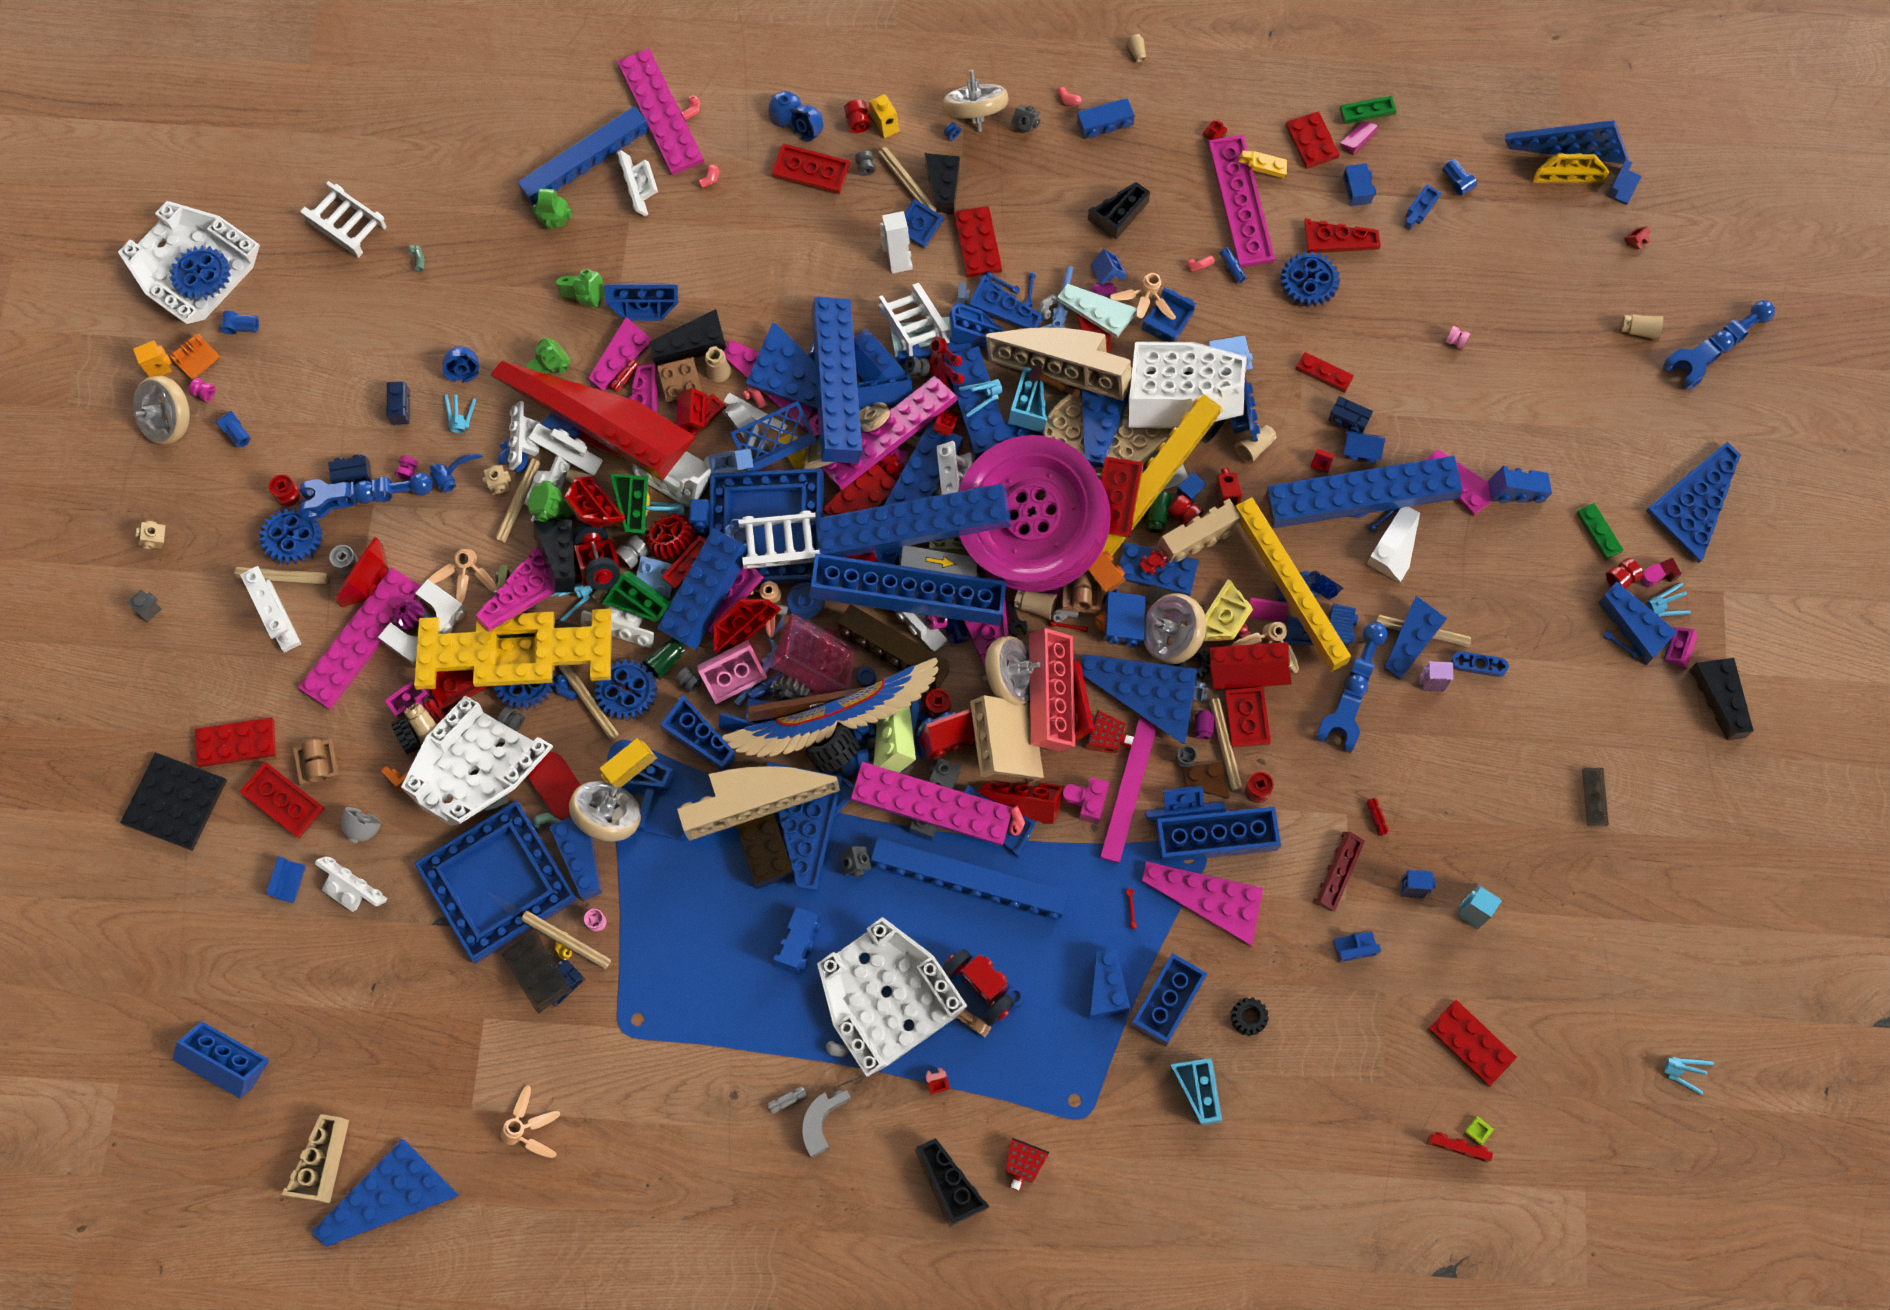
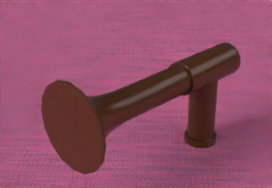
(1037, 374)

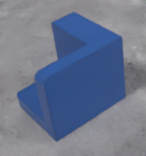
(1191, 487)

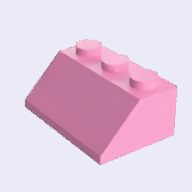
(731, 671)

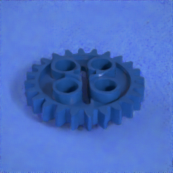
(1299, 268)
(200, 273)
(290, 537)
(635, 675)
(506, 693)

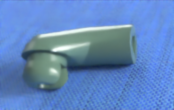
(419, 257)
(545, 818)

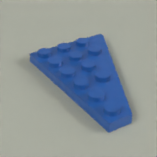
(1589, 138)
(784, 370)
(1693, 504)
(1153, 690)
(807, 835)
(392, 1190)

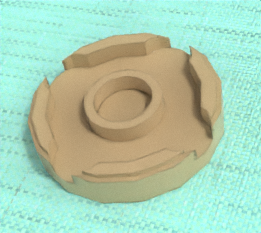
(874, 416)

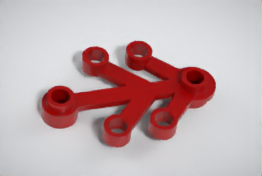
(939, 350)

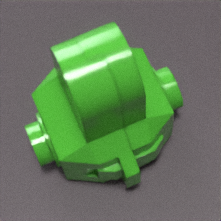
(551, 209)
(586, 287)
(549, 357)
(547, 502)

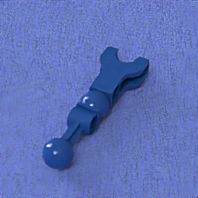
(1722, 341)
(342, 495)
(1355, 687)

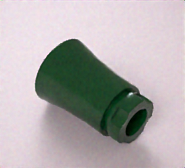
(1157, 513)
(664, 658)

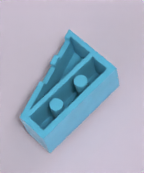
(1029, 404)
(1478, 906)
(1201, 1089)

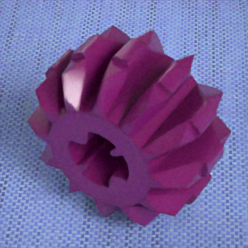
(408, 614)

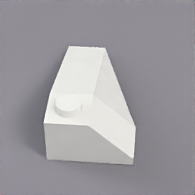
(1396, 546)

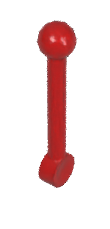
(1081, 628)
(1130, 892)

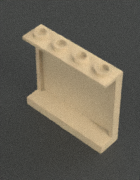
(1005, 739)

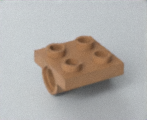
(678, 377)
(1082, 595)
(316, 761)

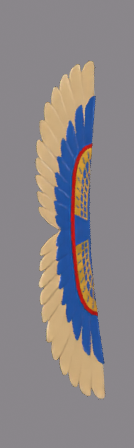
(818, 723)

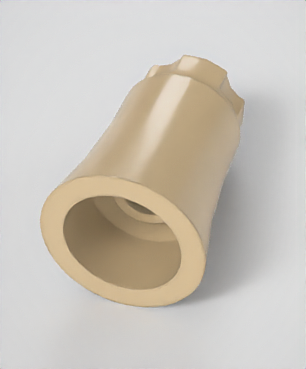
(1643, 326)
(716, 365)
(1250, 450)
(1036, 603)
(420, 721)

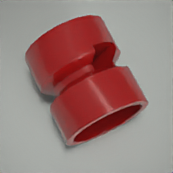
(857, 116)
(284, 490)
(1184, 510)
(1625, 573)
(937, 703)
(1259, 787)

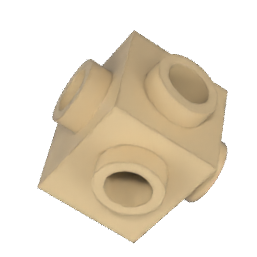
(497, 479)
(150, 535)

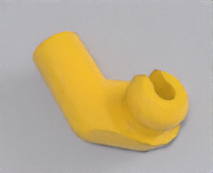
(562, 951)

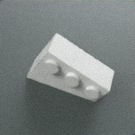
(895, 241)

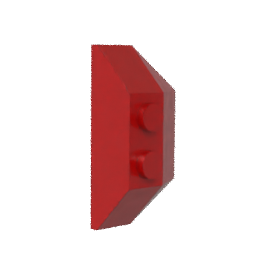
(592, 503)
(364, 576)
(741, 622)

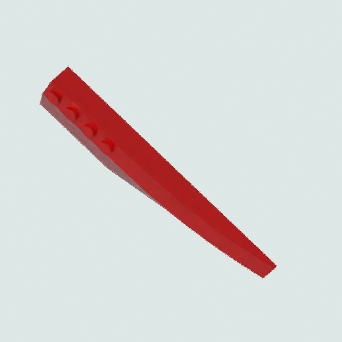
(606, 417)

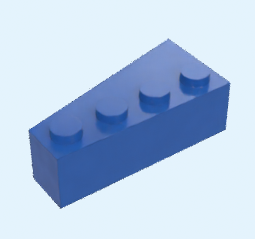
(696, 734)

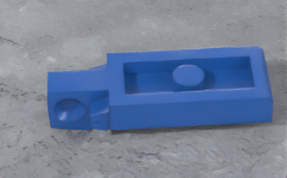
(1422, 206)

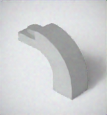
(739, 417)
(814, 1117)

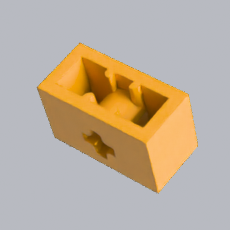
(153, 359)

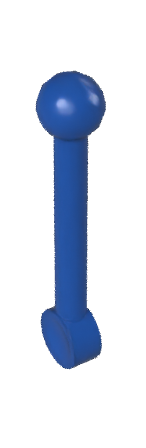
(1032, 275)
(1015, 289)
(1373, 527)
(1608, 635)

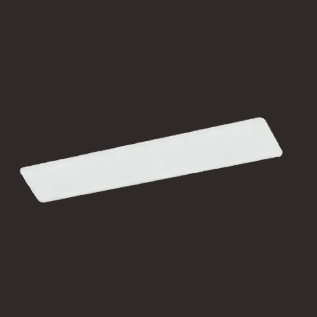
(754, 412)

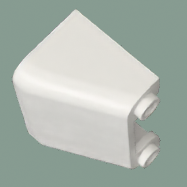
(685, 480)

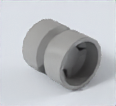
(632, 551)
(343, 559)

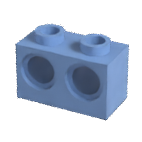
(730, 461)

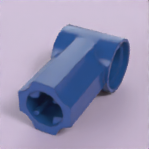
(1461, 180)
(233, 323)
(231, 425)

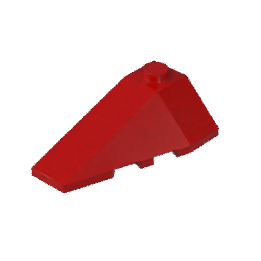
(1035, 802)

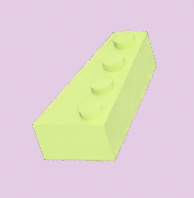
(895, 741)

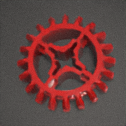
(670, 536)

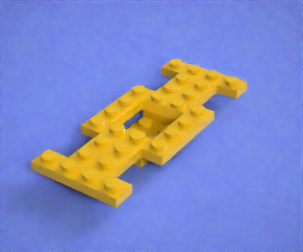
(514, 659)

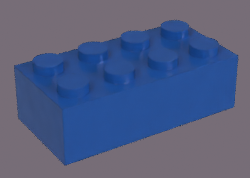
(1169, 999)

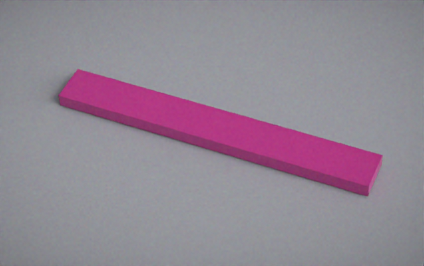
(1128, 791)

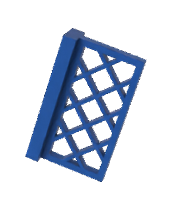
(785, 449)

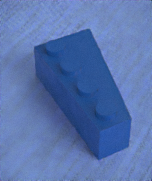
(1637, 622)
(579, 857)

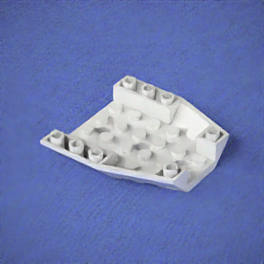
(182, 230)
(1168, 394)
(466, 743)
(868, 1020)

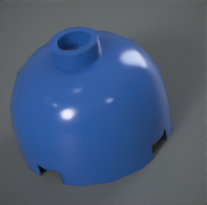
(781, 107)
(808, 124)
(460, 364)

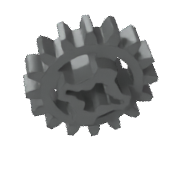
(788, 689)

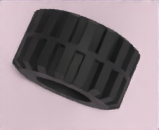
(835, 751)

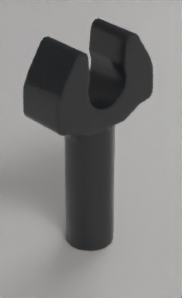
(1015, 620)

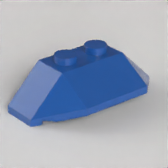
(642, 300)
(970, 325)
(873, 359)

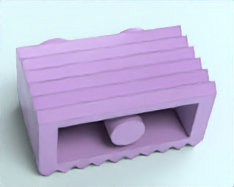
(1436, 676)

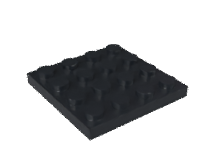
(173, 801)

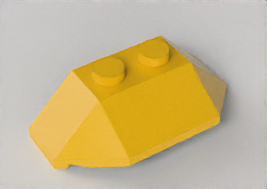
(1571, 169)

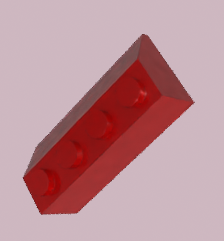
(1250, 666)
(948, 734)

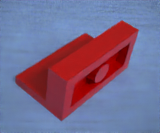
(691, 409)

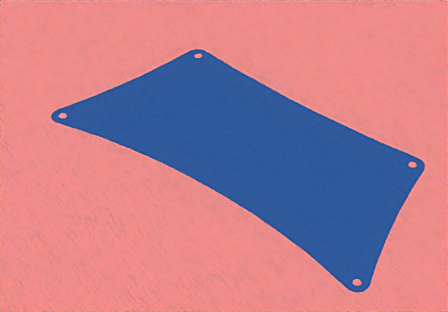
(706, 940)

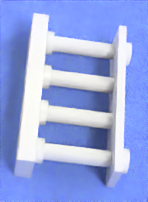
(340, 235)
(924, 308)
(952, 467)
(771, 558)
(270, 609)

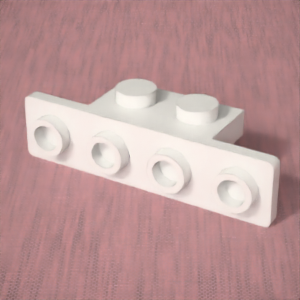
(639, 180)
(519, 442)
(569, 449)
(555, 475)
(917, 625)
(624, 626)
(347, 887)

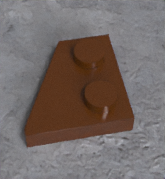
(1209, 776)

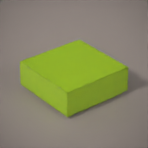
(1478, 1131)

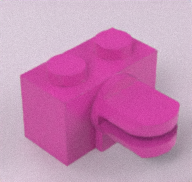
(406, 698)
(1089, 799)

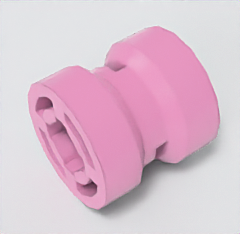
(1453, 336)
(595, 916)

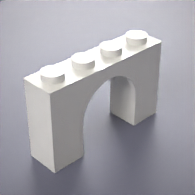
(447, 609)

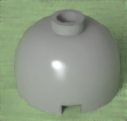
(358, 825)

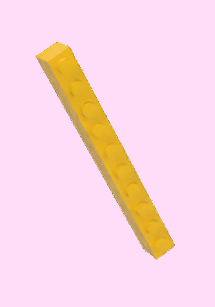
(1170, 458)
(1292, 585)

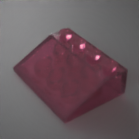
(814, 656)

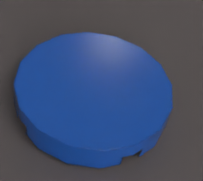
(800, 603)

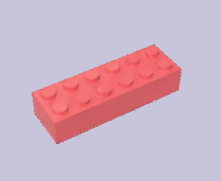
(1052, 690)

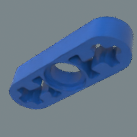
(1466, 656)

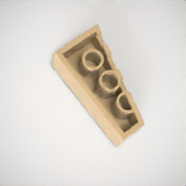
(1200, 532)
(319, 1162)

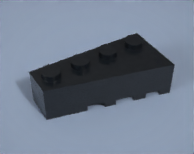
(951, 1188)

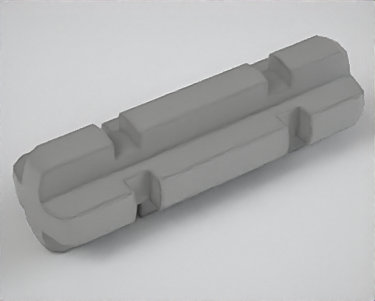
(787, 1100)

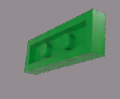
(1368, 109)
(1600, 531)

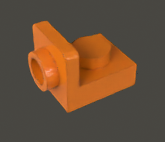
(394, 777)

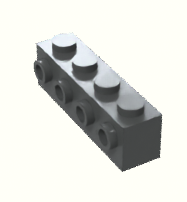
(944, 774)

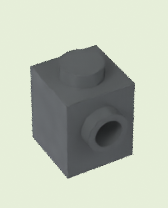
(144, 604)

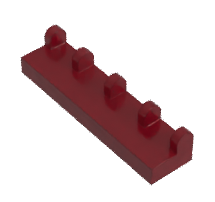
(1339, 871)

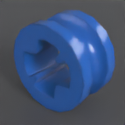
(952, 131)

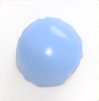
(735, 532)

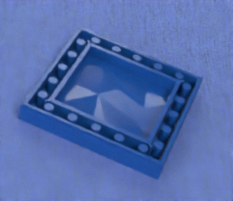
(770, 495)
(492, 878)

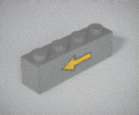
(937, 561)

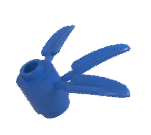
(442, 475)

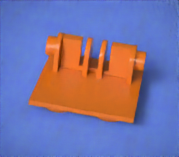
(195, 356)

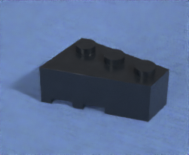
(943, 179)
(1119, 211)

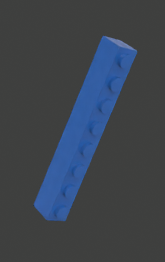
(585, 154)

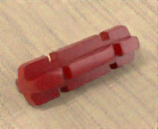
(624, 376)
(436, 713)
(1377, 816)

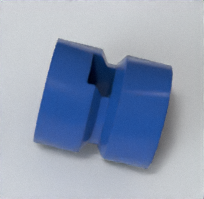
(855, 763)

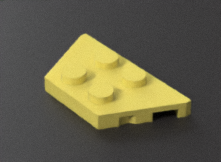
(1226, 614)

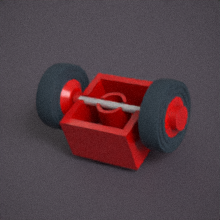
(595, 557)
(984, 981)

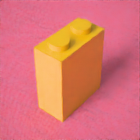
(627, 763)

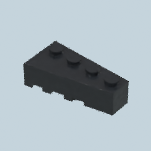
(689, 340)
(556, 547)
(1725, 696)

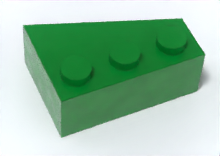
(631, 500)
(637, 597)

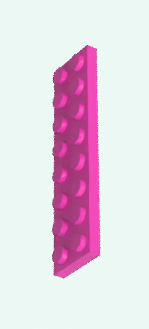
(660, 111)
(1241, 202)
(902, 423)
(357, 640)
(931, 803)

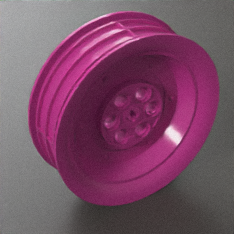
(1074, 531)

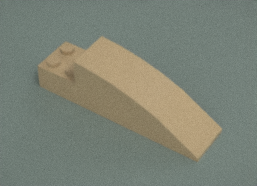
(1066, 355)
(751, 794)

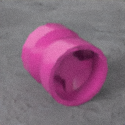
(204, 391)
(406, 467)

